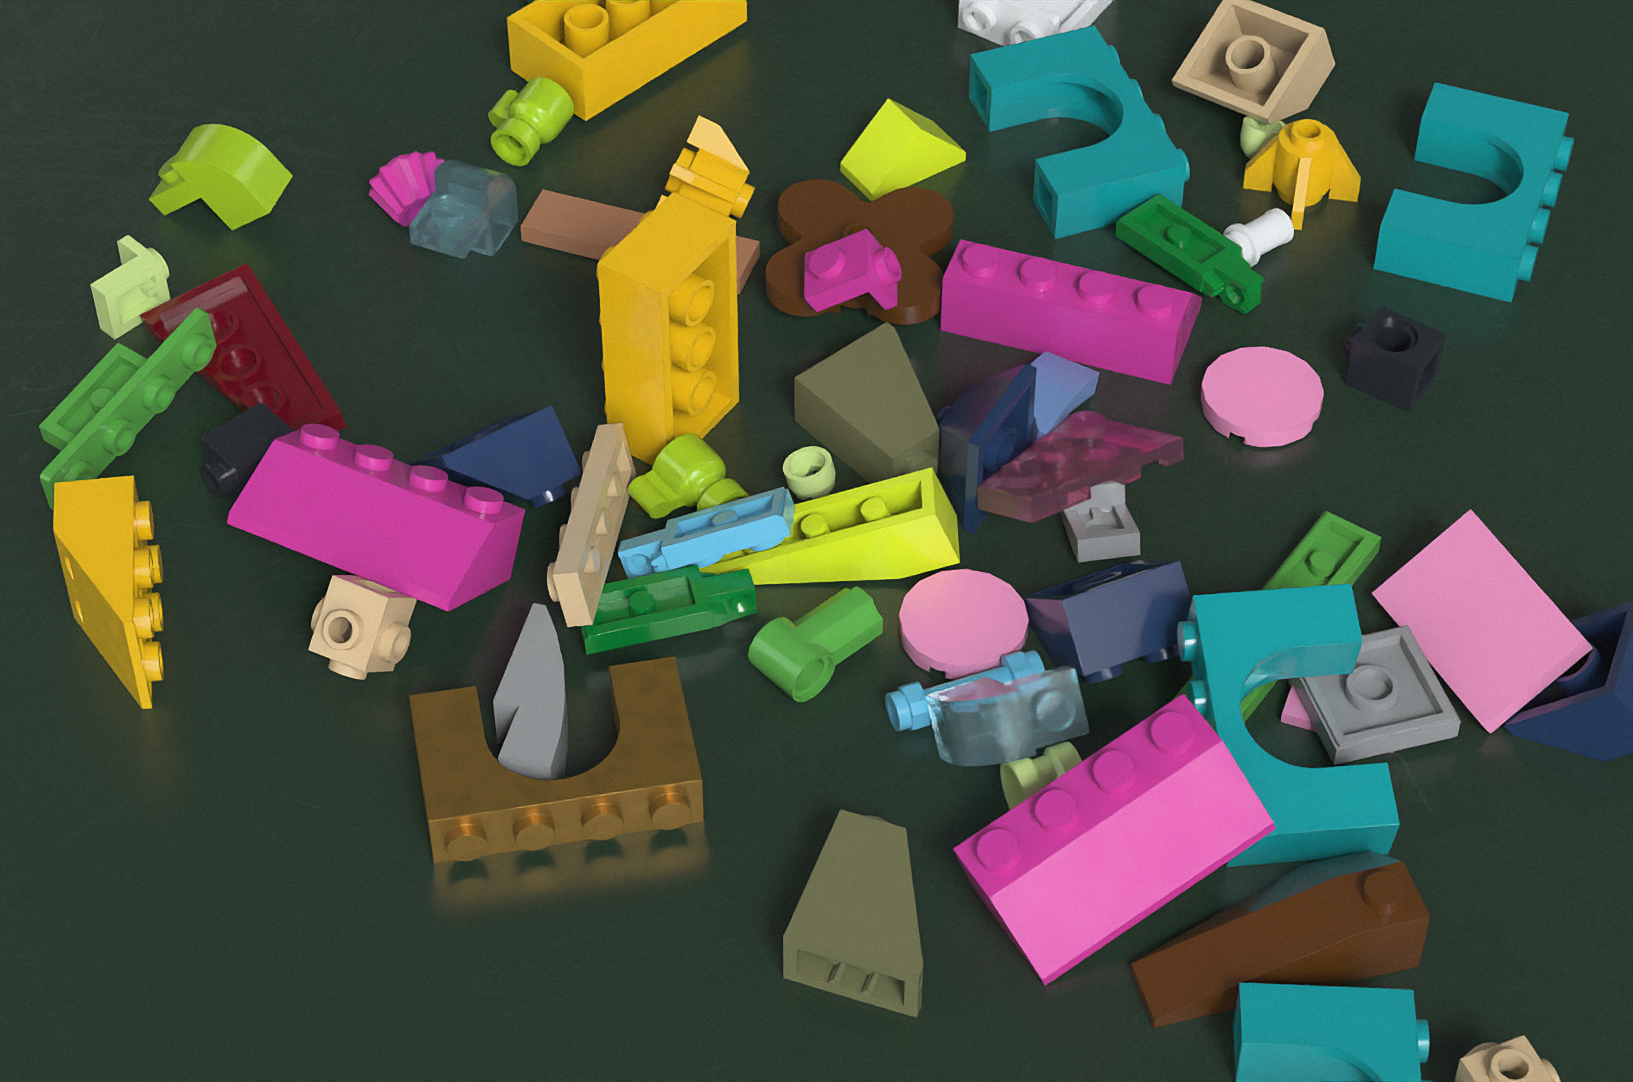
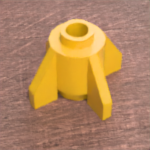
(1303, 166)
(713, 174)

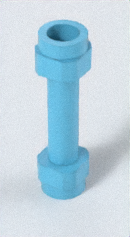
(908, 705)

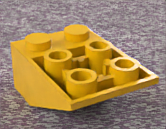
(111, 575)

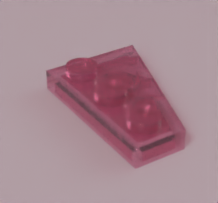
(1070, 461)

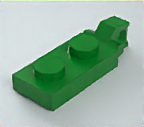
(1191, 252)
(667, 606)

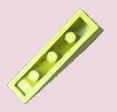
(858, 535)

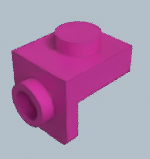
(849, 270)

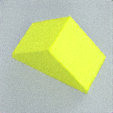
(898, 151)

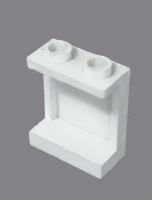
(1025, 20)

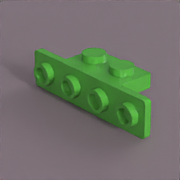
(119, 399)

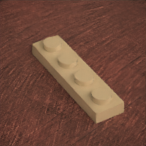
(592, 527)

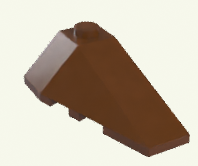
(1311, 927)

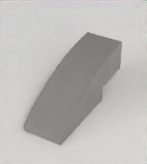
(533, 703)

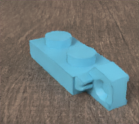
(711, 533)

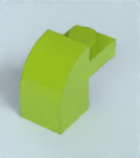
(226, 171)

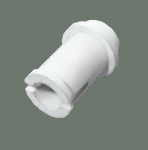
(1261, 234)

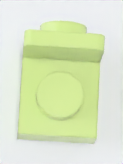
(131, 288)

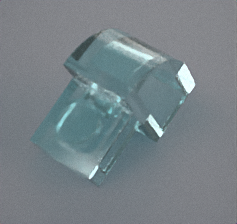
(466, 211)
(1006, 721)

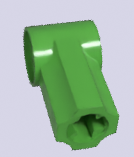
(805, 653)

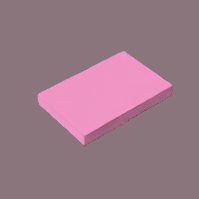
(1482, 621)

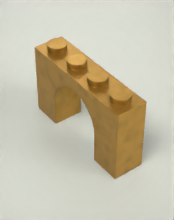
(487, 810)

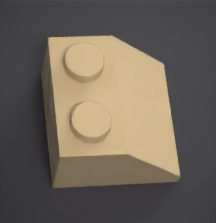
(1257, 61)

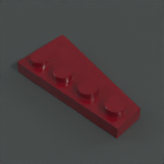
(254, 350)

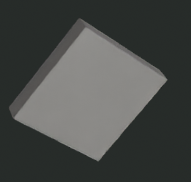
(1383, 705)

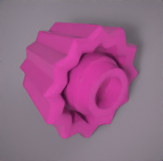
(405, 185)

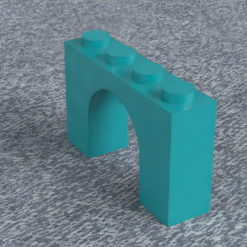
(1081, 80)
(1486, 244)
(1272, 636)
(1327, 1034)

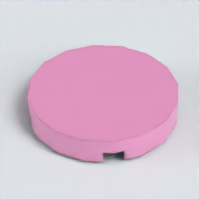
(1261, 396)
(962, 622)

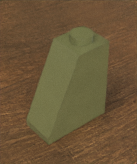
(869, 408)
(859, 918)

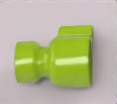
(529, 119)
(685, 475)

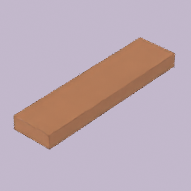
(593, 227)

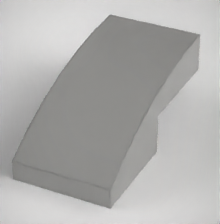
(1102, 525)

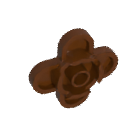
(906, 220)

